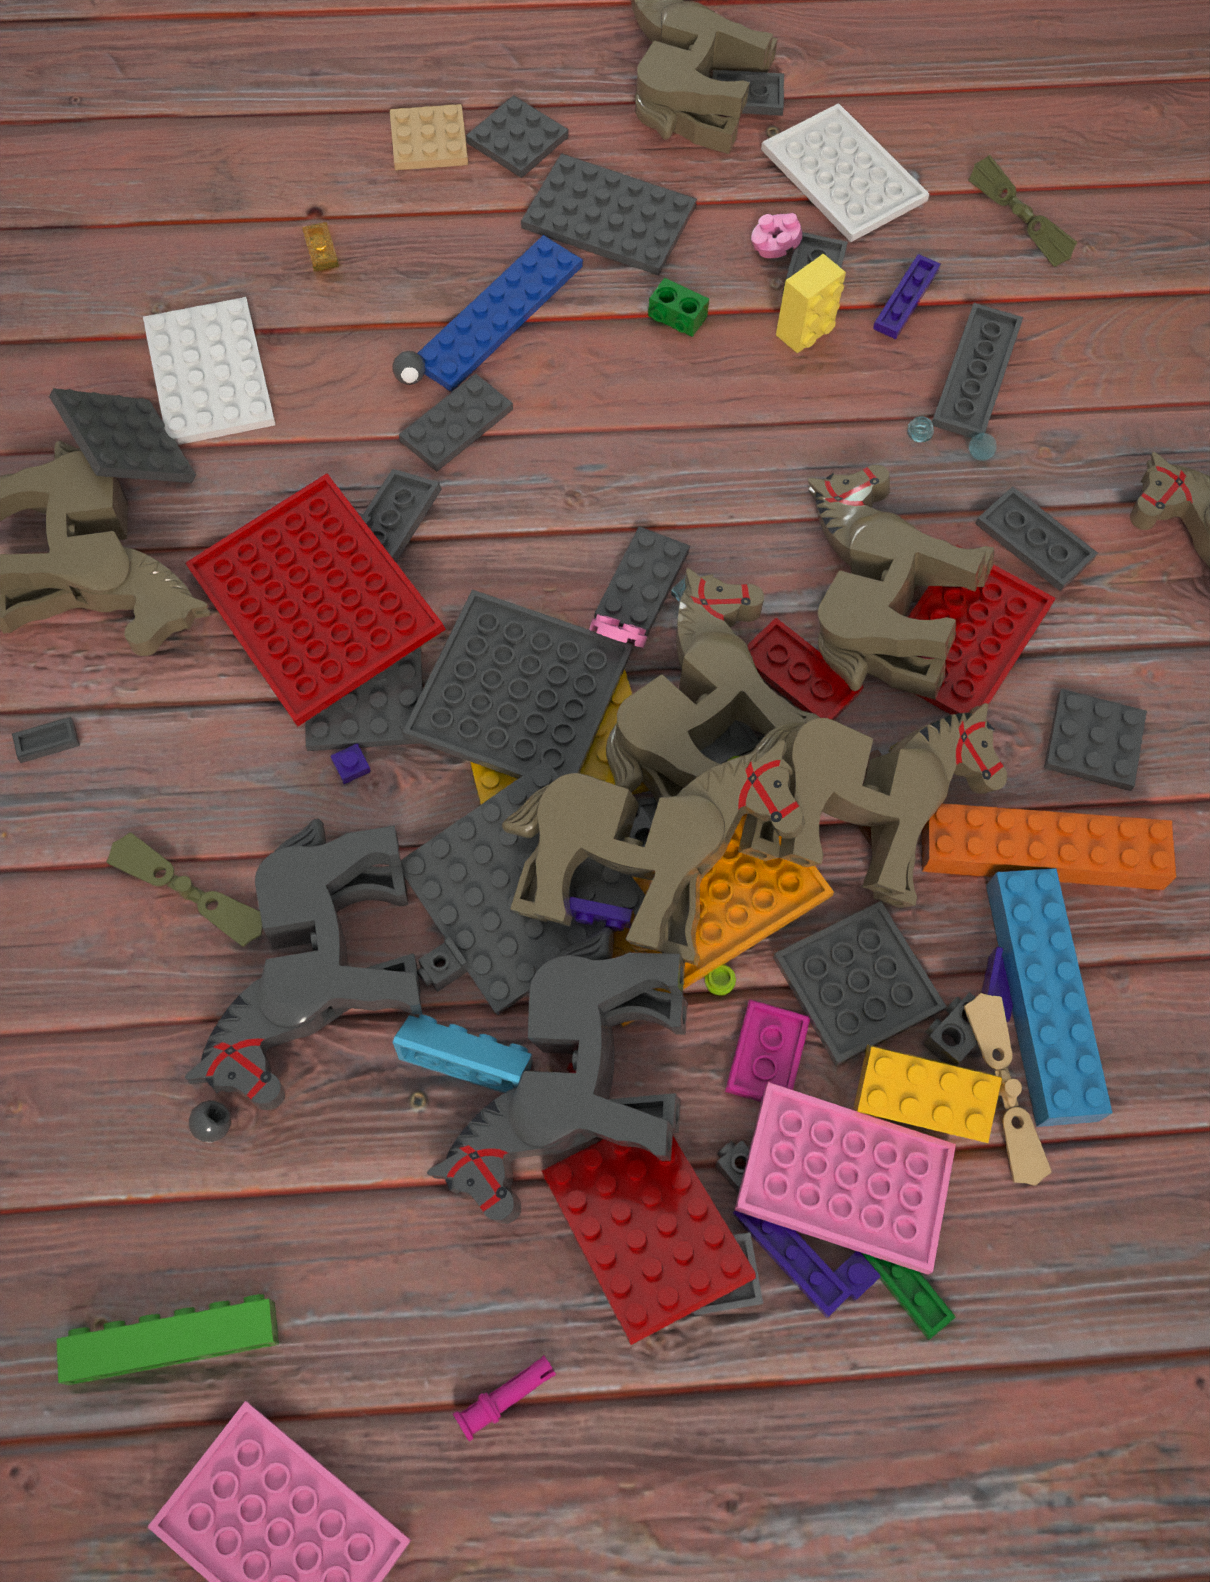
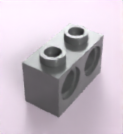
(957, 1028)

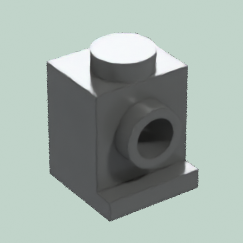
(442, 976)
(726, 1163)

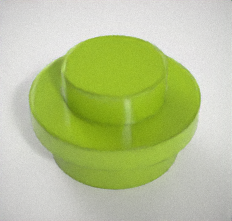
(720, 980)

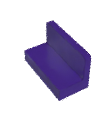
(996, 981)

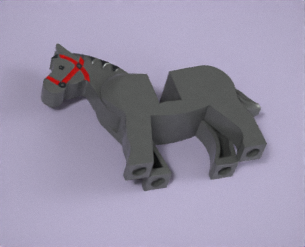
(300, 993)
(573, 1012)

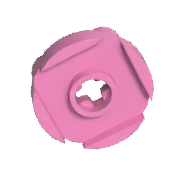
(787, 231)
(610, 628)

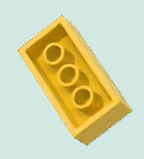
(927, 1093)

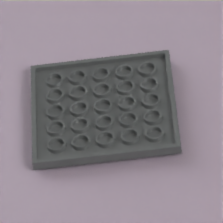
(517, 689)
(469, 884)

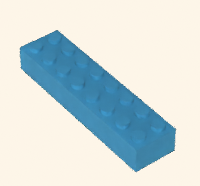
(1048, 999)

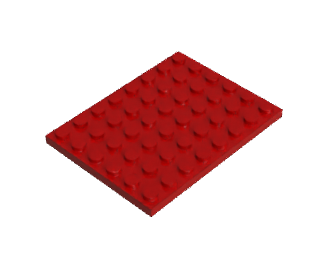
(314, 598)

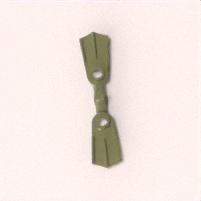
(1050, 239)
(143, 862)

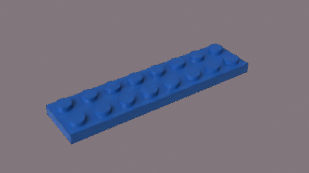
(498, 312)

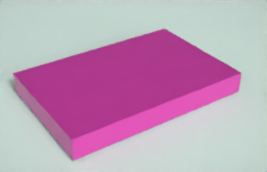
(767, 1050)

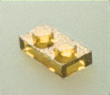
(320, 246)

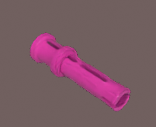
(490, 1406)

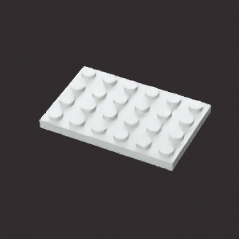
(844, 172)
(208, 371)

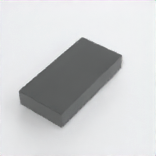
(45, 739)

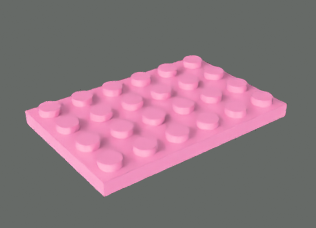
(847, 1178)
(273, 1514)

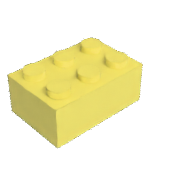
(810, 303)

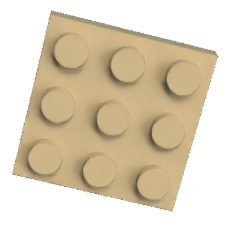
(428, 137)

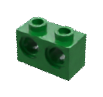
(678, 307)

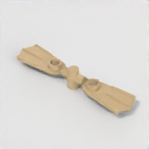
(1023, 1145)

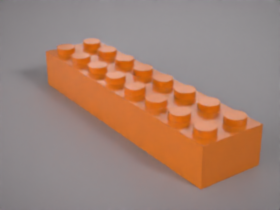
(1078, 845)

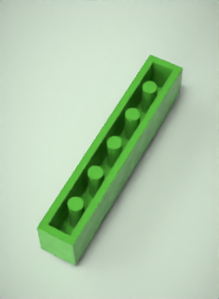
(166, 1341)

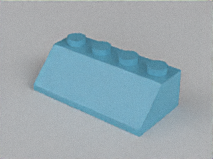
(461, 1054)

